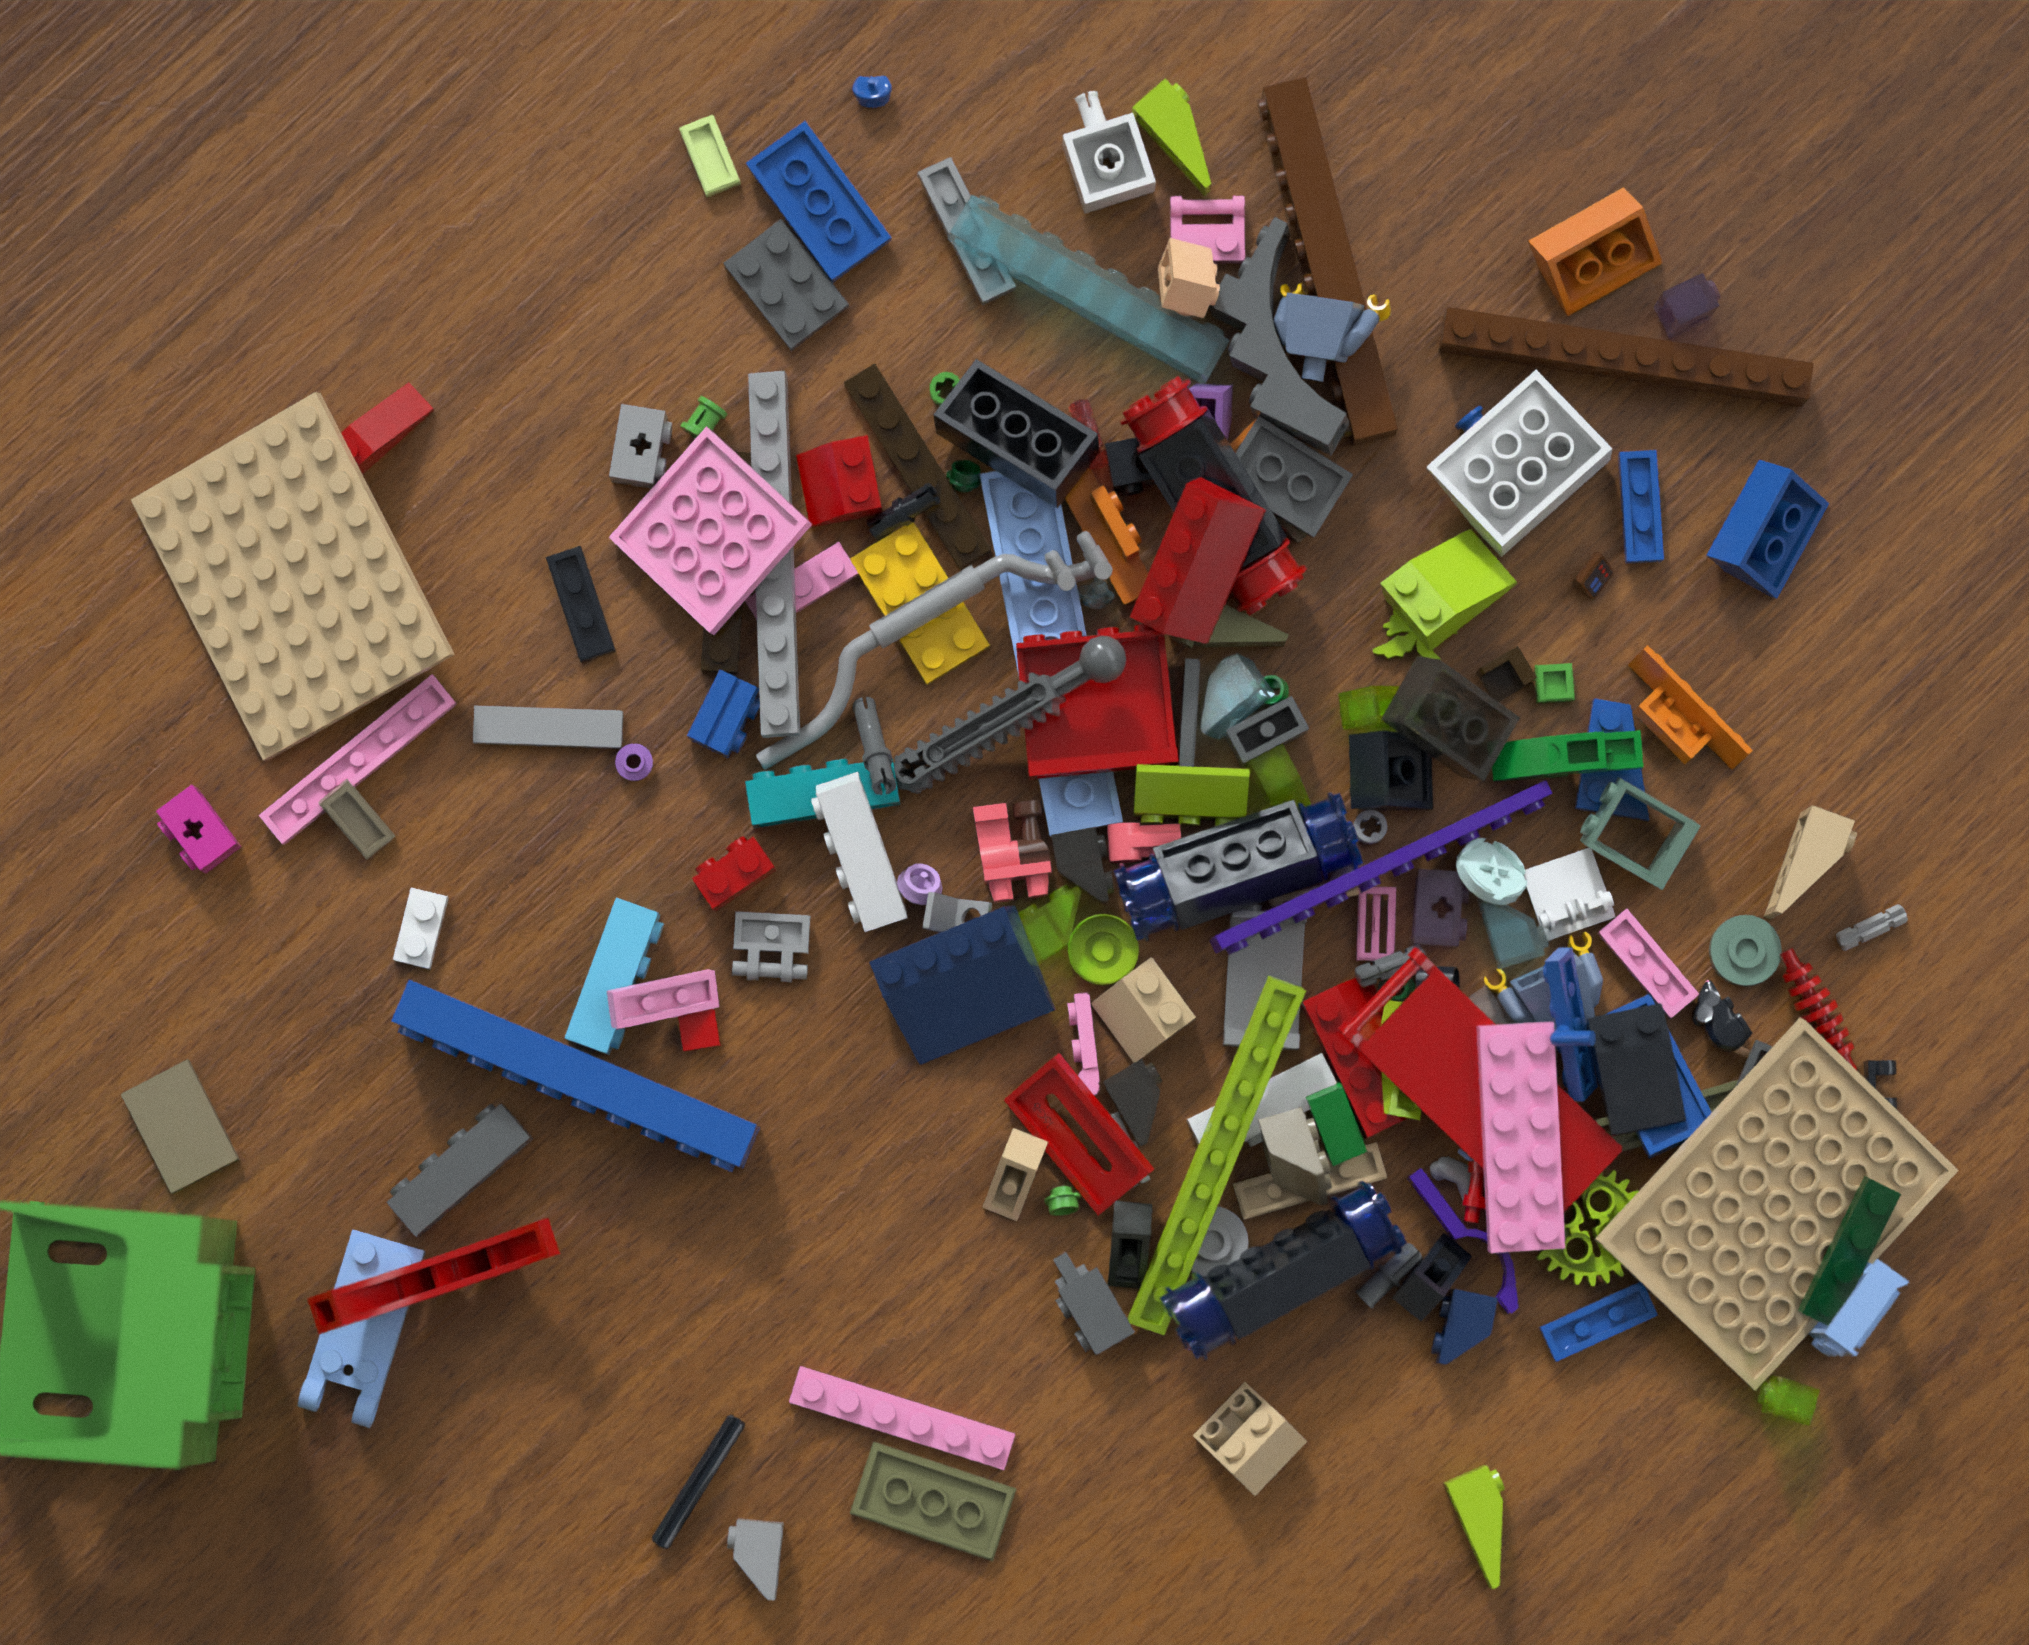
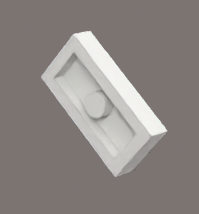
(420, 928)

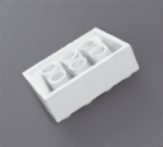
(1519, 462)

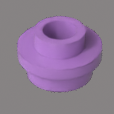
(640, 772)

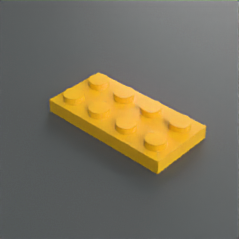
(900, 571)

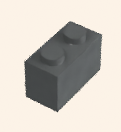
(1266, 730)

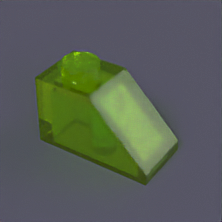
(1365, 707)
(1278, 778)

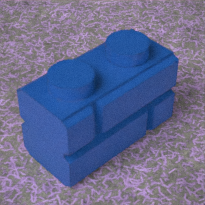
(725, 714)

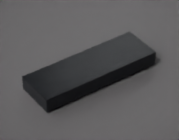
(580, 604)

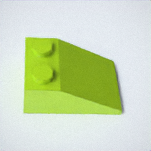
(1446, 587)

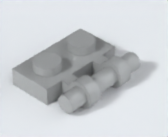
(771, 934)

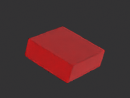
(699, 1030)

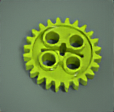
(1589, 1264)

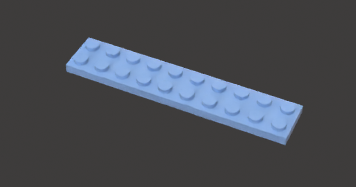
(1030, 529)

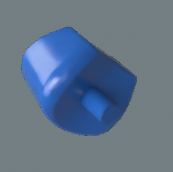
(872, 91)

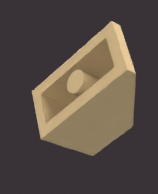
(1015, 1174)

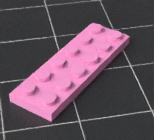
(1520, 1137)

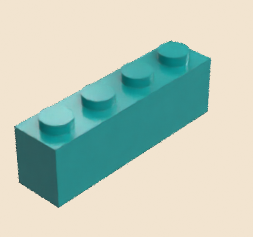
(788, 797)

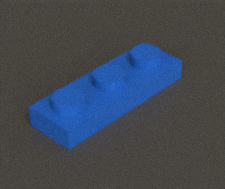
(1640, 506)
(1598, 1321)

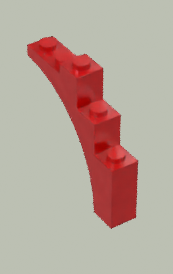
(433, 1276)

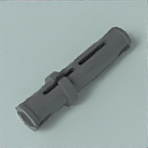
(877, 757)

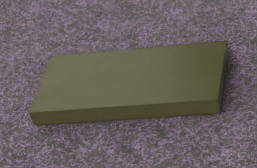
(933, 1501)

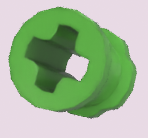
(705, 415)

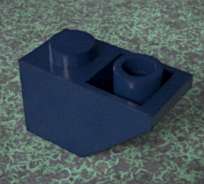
(1466, 1323)

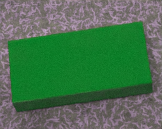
(1336, 1124)

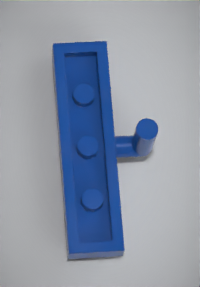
(1571, 1033)

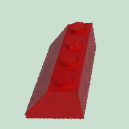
(1197, 561)
(1350, 1066)

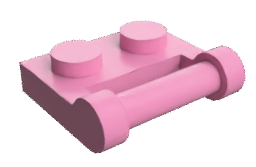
(1224, 239)

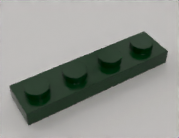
(1849, 1250)

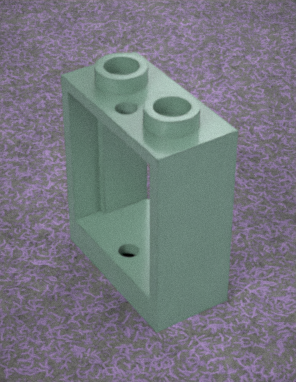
(1670, 851)

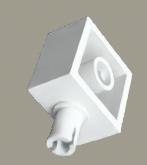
(1111, 139)

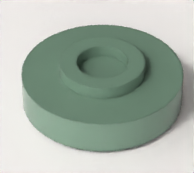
(1745, 950)

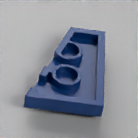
(1611, 717)

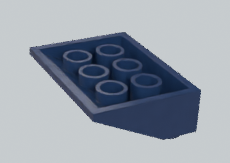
(963, 984)

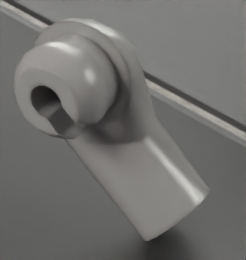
(1453, 1171)

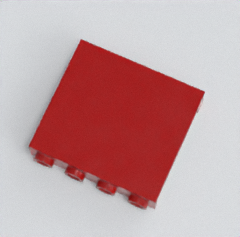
(1102, 723)

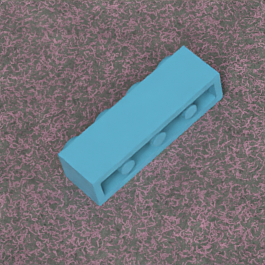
(616, 965)

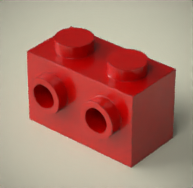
(734, 873)

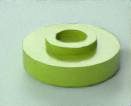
(1103, 949)

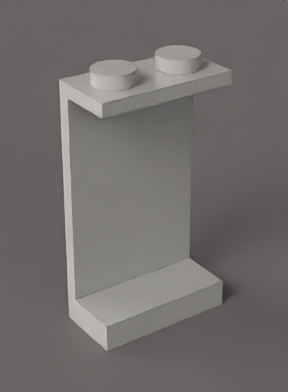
(1248, 970)

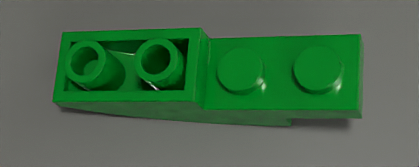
(1569, 755)

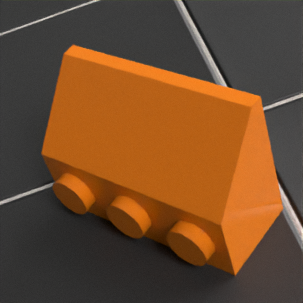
(1596, 251)

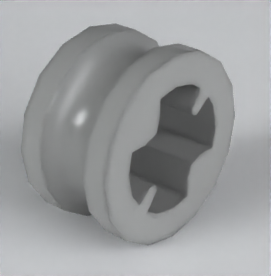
(1365, 816)

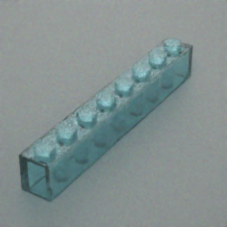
(1087, 288)

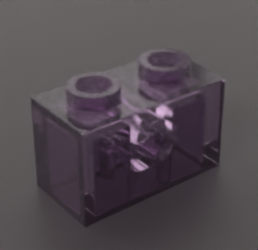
(1687, 305)
(1426, 927)

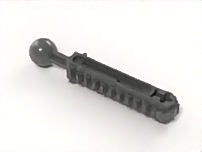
(1099, 661)

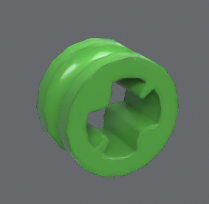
(940, 380)

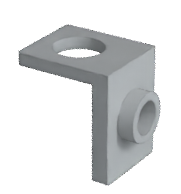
(947, 912)

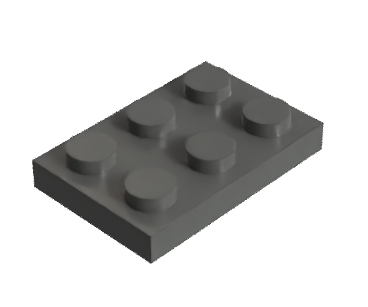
(786, 285)
(1291, 476)

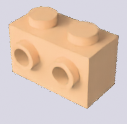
(1187, 278)

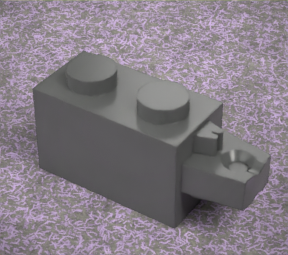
(1092, 1306)

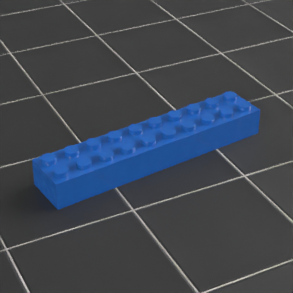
(576, 1074)

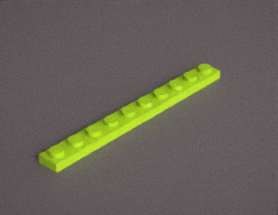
(1217, 1151)

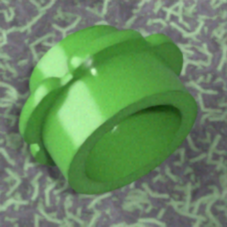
(1062, 1201)

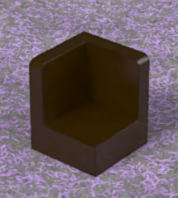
(1506, 674)

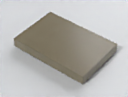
(180, 1126)

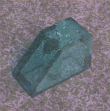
(1233, 695)
(1512, 934)

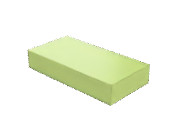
(709, 155)

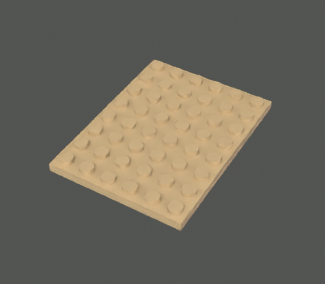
(292, 576)
(1758, 1195)

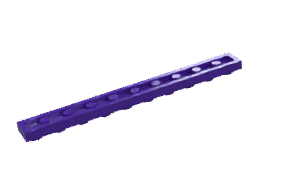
(1368, 875)

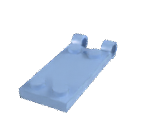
(366, 1344)

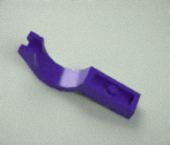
(1455, 1229)

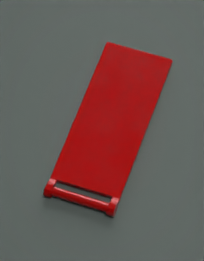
(1433, 1059)

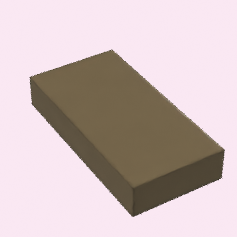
(356, 819)

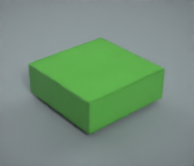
(1554, 683)

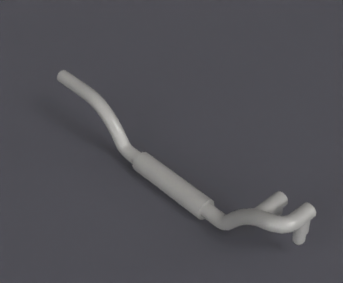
(926, 608)

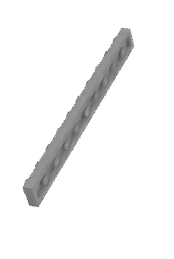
(777, 591)

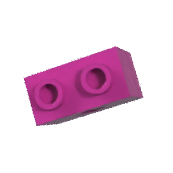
(216, 840)

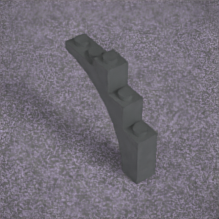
(1257, 351)

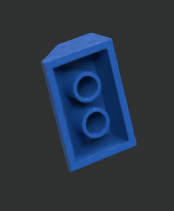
(1768, 528)

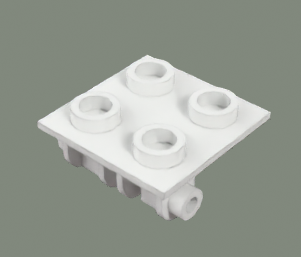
(1569, 894)

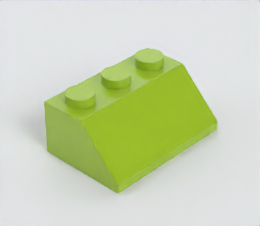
(1190, 794)

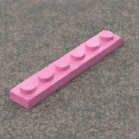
(359, 757)
(902, 1417)

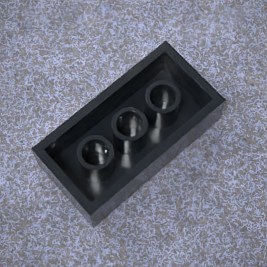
(1016, 433)

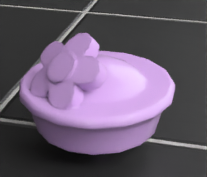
(917, 881)

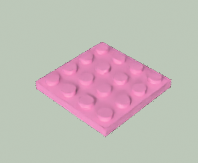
(710, 530)

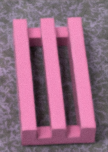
(1361, 918)

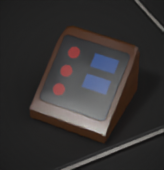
(1593, 576)

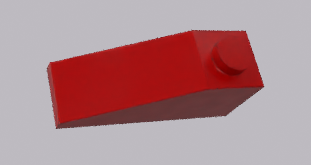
(385, 426)

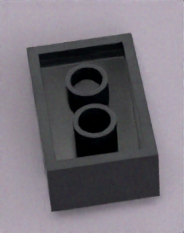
(1636, 1070)

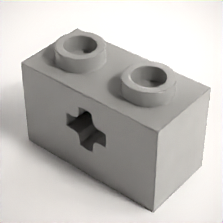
(633, 426)

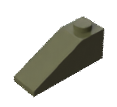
(1239, 630)

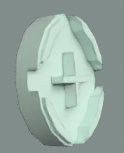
(1491, 871)

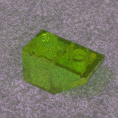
(1052, 924)
(1788, 1400)

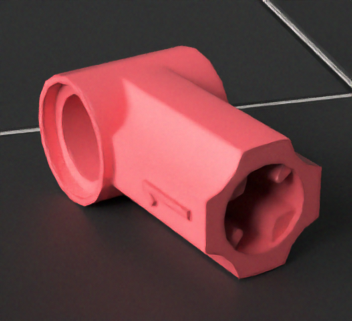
(1133, 842)

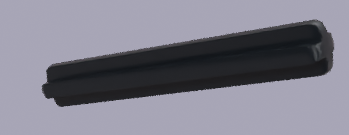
(698, 1481)

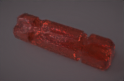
(1081, 412)

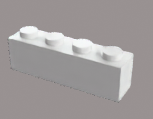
(860, 851)
(1282, 1094)

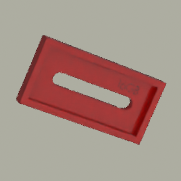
(1094, 1183)

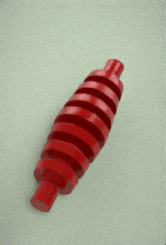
(1818, 1011)

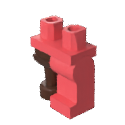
(1016, 859)

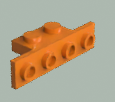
(1100, 516)
(1681, 715)

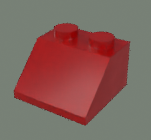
(839, 481)

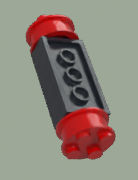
(1186, 443)

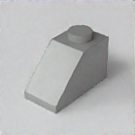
(758, 1552)

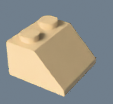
(1143, 1010)

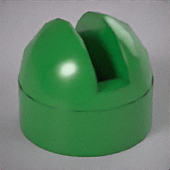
(1277, 683)

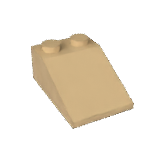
(1814, 848)

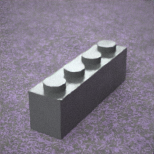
(458, 1170)

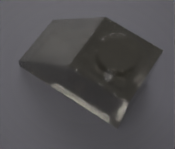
(1136, 1097)

